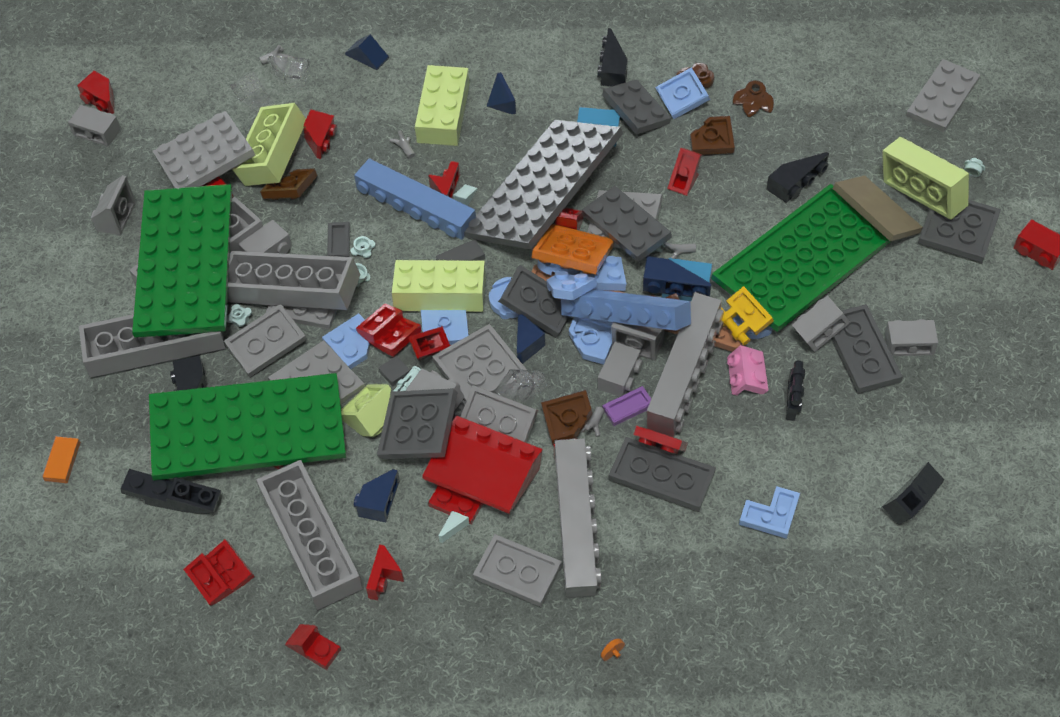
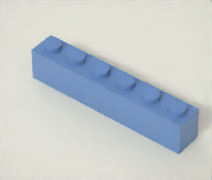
(414, 198)
(630, 309)

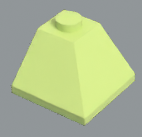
(367, 410)

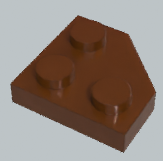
(713, 137)
(290, 186)
(567, 415)

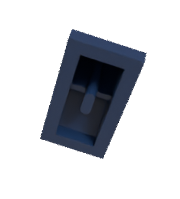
(368, 52)
(529, 339)

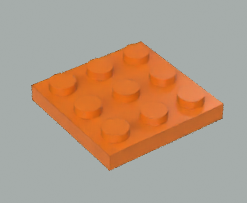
(573, 249)

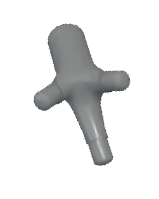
(277, 52)
(404, 144)
(680, 248)
(594, 421)

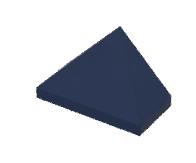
(501, 96)

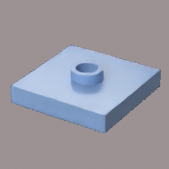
(682, 93)
(453, 323)

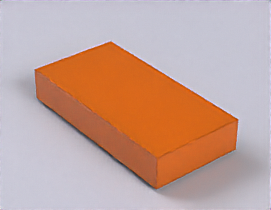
(61, 459)

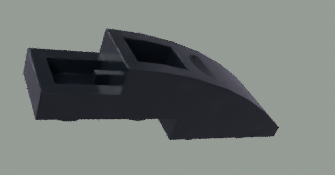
(169, 494)

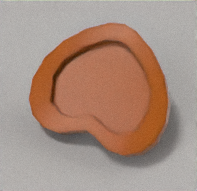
(612, 648)

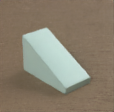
(465, 194)
(453, 525)

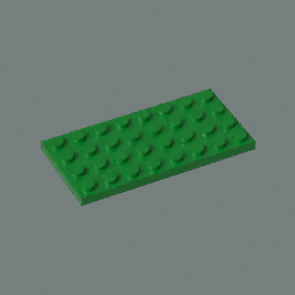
(802, 256)
(183, 261)
(245, 426)

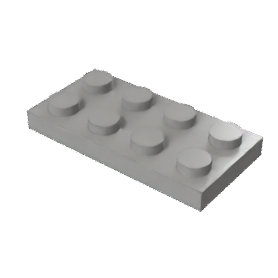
(943, 95)

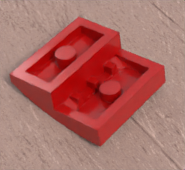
(388, 329)
(218, 572)

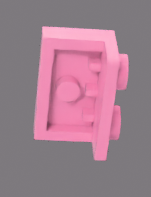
(747, 371)

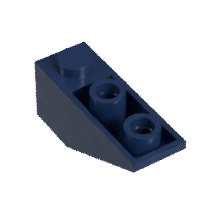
(670, 278)

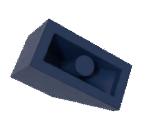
(377, 497)

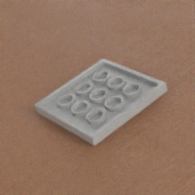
(204, 152)

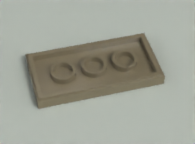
(877, 208)

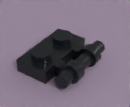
(795, 390)

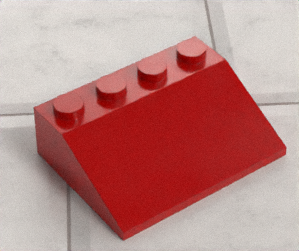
(485, 465)

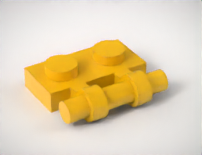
(751, 313)

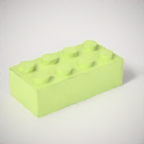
(442, 105)
(273, 142)
(926, 177)
(439, 285)

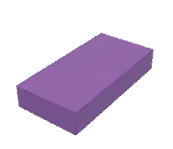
(627, 406)

